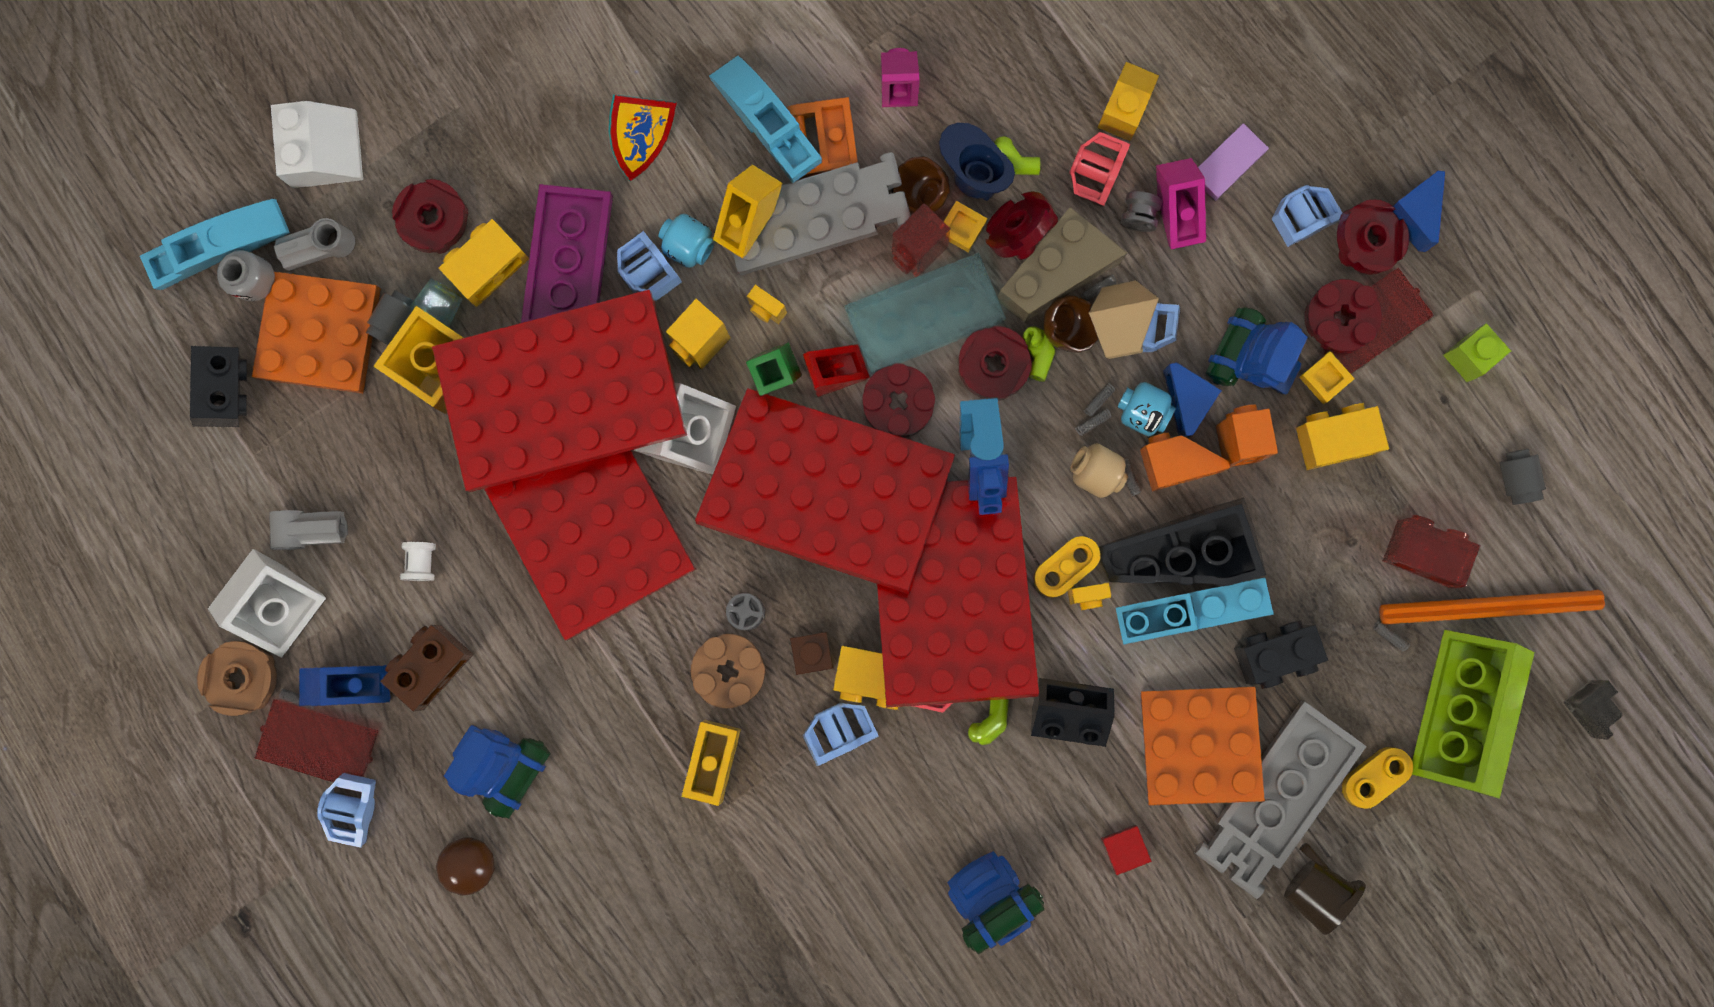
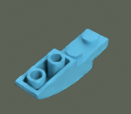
(766, 117)
(212, 240)
(1194, 611)

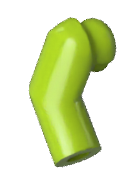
(1021, 164)
(1040, 350)
(993, 725)

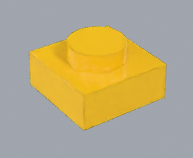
(964, 226)
(765, 306)
(1326, 378)
(1089, 596)

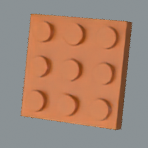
(316, 333)
(1202, 746)

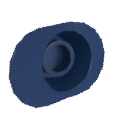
(976, 161)

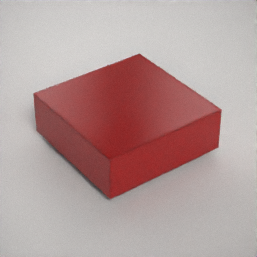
(1126, 850)

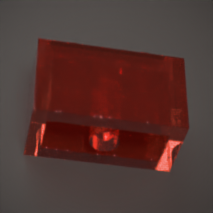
(919, 241)
(1431, 552)

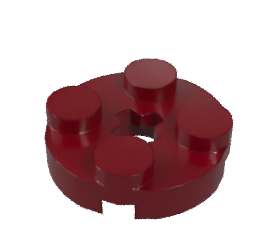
(422, 197)
(1020, 226)
(1353, 239)
(1327, 330)
(989, 343)
(898, 380)

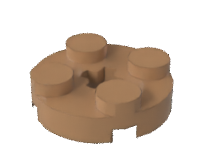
(259, 678)
(709, 681)

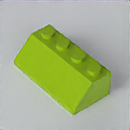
(1472, 712)

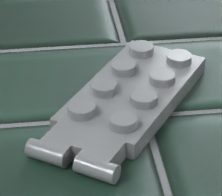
(828, 213)
(1298, 780)

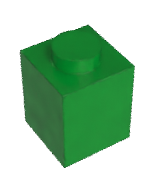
(774, 368)

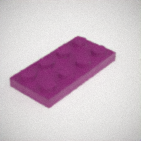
(566, 250)

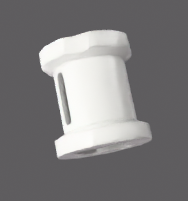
(418, 561)

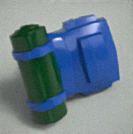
(1257, 352)
(495, 768)
(993, 902)

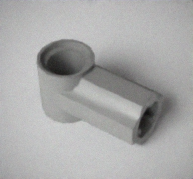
(312, 244)
(296, 529)

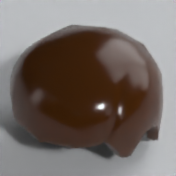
(923, 183)
(1070, 325)
(465, 866)

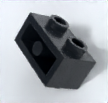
(217, 386)
(1269, 658)
(1073, 712)

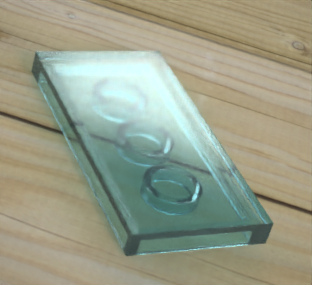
(925, 313)

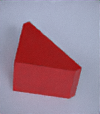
(835, 368)

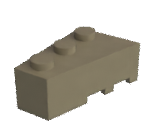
(1061, 264)

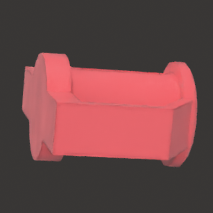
(1112, 166)

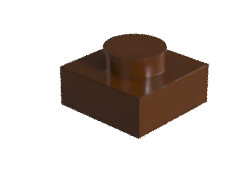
(811, 653)

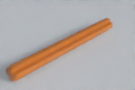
(1492, 607)

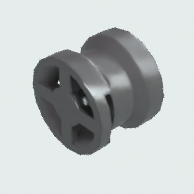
(1141, 211)
(740, 609)

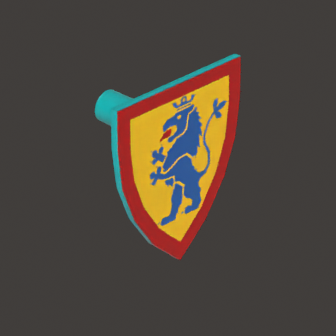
(638, 131)

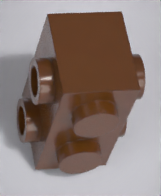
(422, 670)

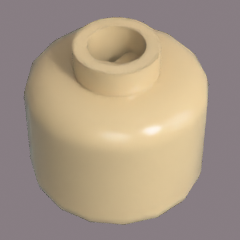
(1099, 470)

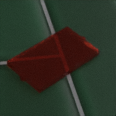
(1401, 314)
(314, 742)

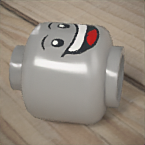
(245, 275)

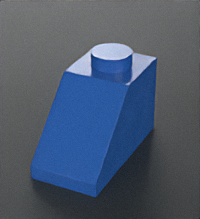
(342, 685)

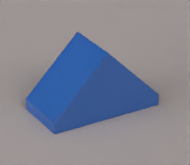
(1422, 211)
(1190, 396)

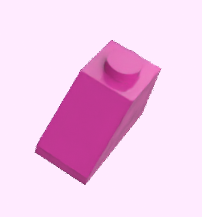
(899, 78)
(1183, 204)

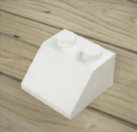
(316, 144)
(707, 429)
(265, 604)

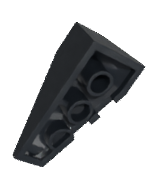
(1198, 548)

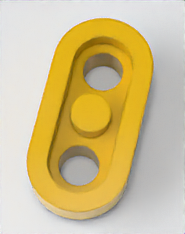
(1066, 567)
(1379, 777)

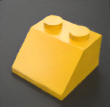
(411, 358)

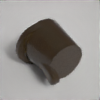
(1322, 894)

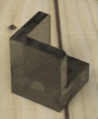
(1594, 708)

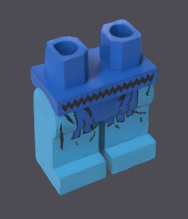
(988, 467)

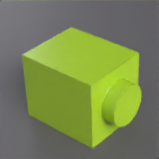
(1477, 353)

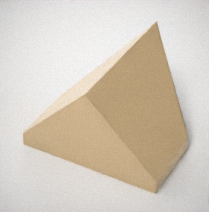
(1123, 318)

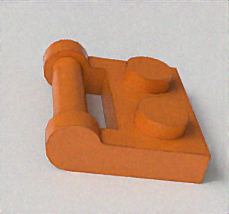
(833, 132)

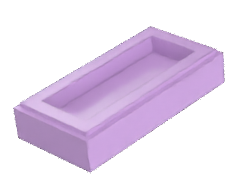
(1231, 161)

